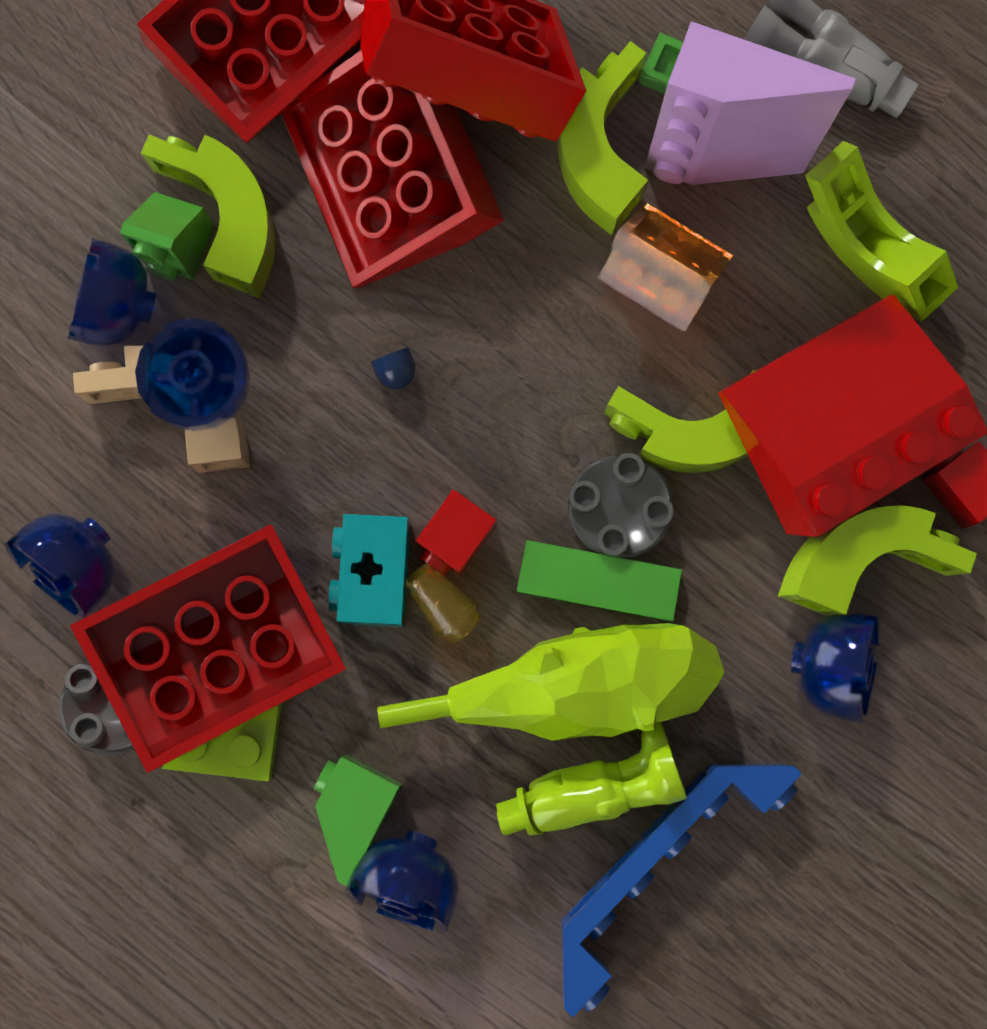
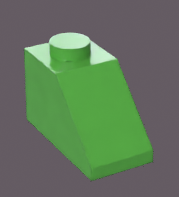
(352, 810)

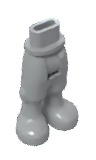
(837, 48)

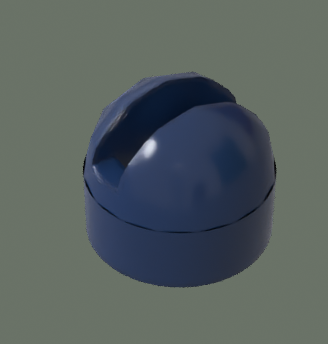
(395, 369)

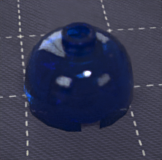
(110, 296)
(193, 375)
(66, 560)
(839, 664)
(407, 881)

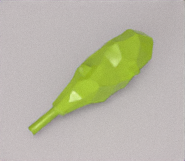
(583, 685)

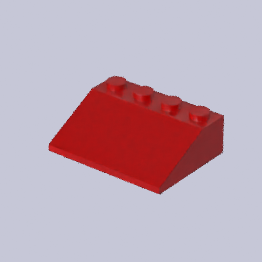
(250, 54)
(480, 55)
(388, 172)
(851, 417)
(208, 648)

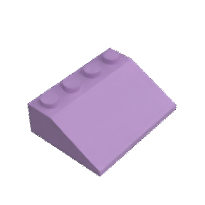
(741, 111)

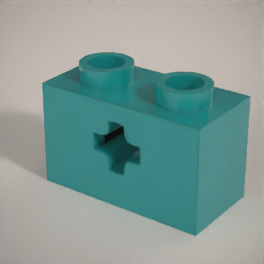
(388, 543)

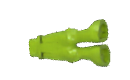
(596, 790)

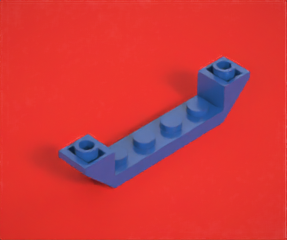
(582, 970)

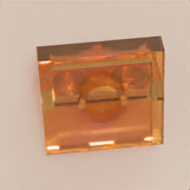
(663, 266)

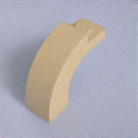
(206, 450)

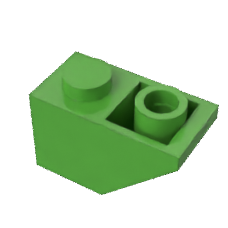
(168, 236)

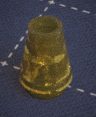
(443, 604)

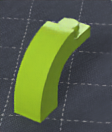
(590, 168)
(246, 231)
(871, 240)
(675, 442)
(830, 565)

